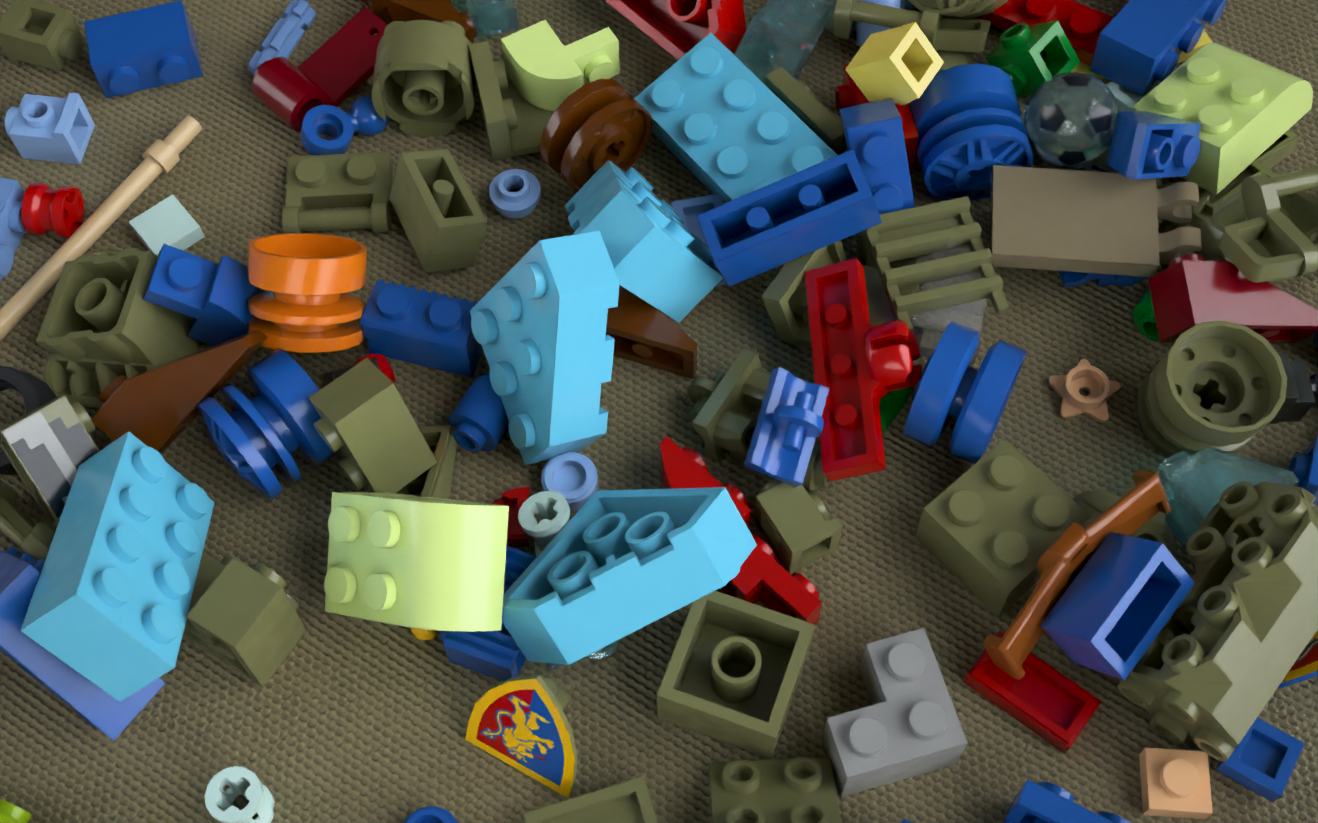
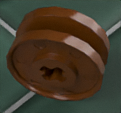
(595, 127)

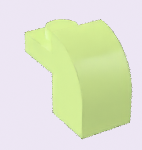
(549, 71)

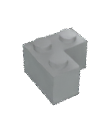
(906, 727)

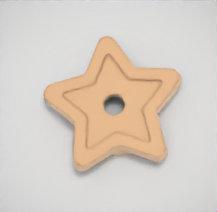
(1087, 378)

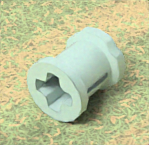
(552, 513)
(244, 783)

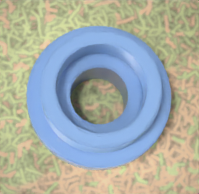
(519, 203)

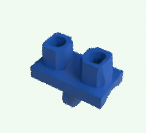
(787, 427)

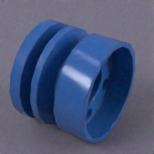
(966, 127)
(269, 425)

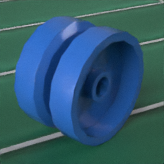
(959, 391)

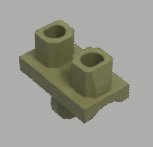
(726, 403)

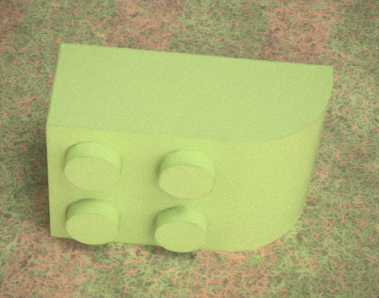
(1239, 107)
(416, 561)

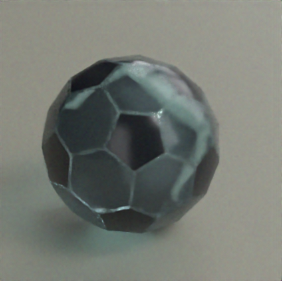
(1070, 118)

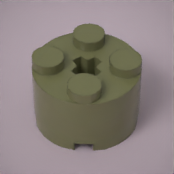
(424, 76)

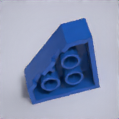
(17, 584)

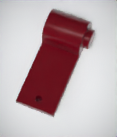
(325, 76)

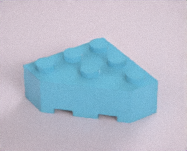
(644, 240)
(551, 344)
(624, 567)

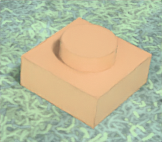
(1175, 783)

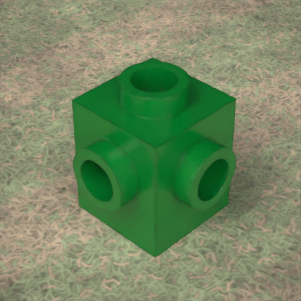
(1033, 54)

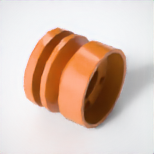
(307, 291)

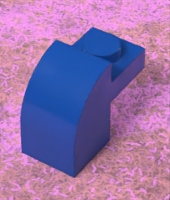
(203, 290)

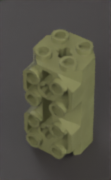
(1239, 620)

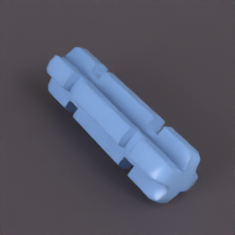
(285, 33)

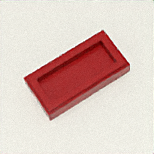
(1039, 700)

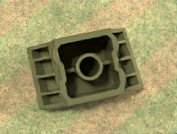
(104, 326)

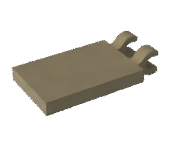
(1087, 221)

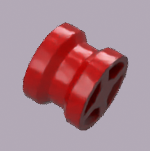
(52, 210)

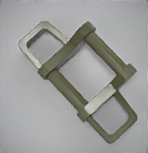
(941, 31)
(1290, 248)

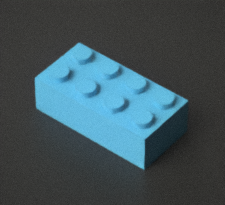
(728, 123)
(121, 568)

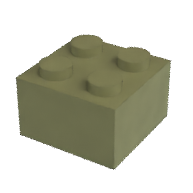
(997, 525)
(735, 672)

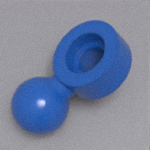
(340, 126)

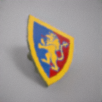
(528, 730)

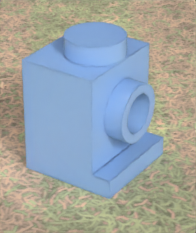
(50, 128)

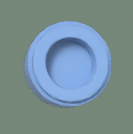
(571, 476)

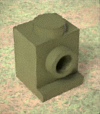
(48, 38)
(796, 524)

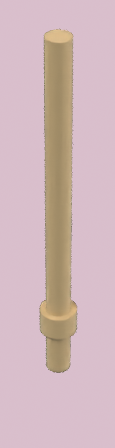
(158, 159)

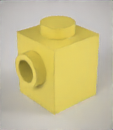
(895, 64)

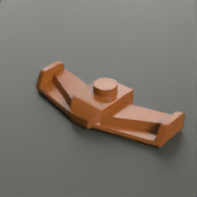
(1064, 562)

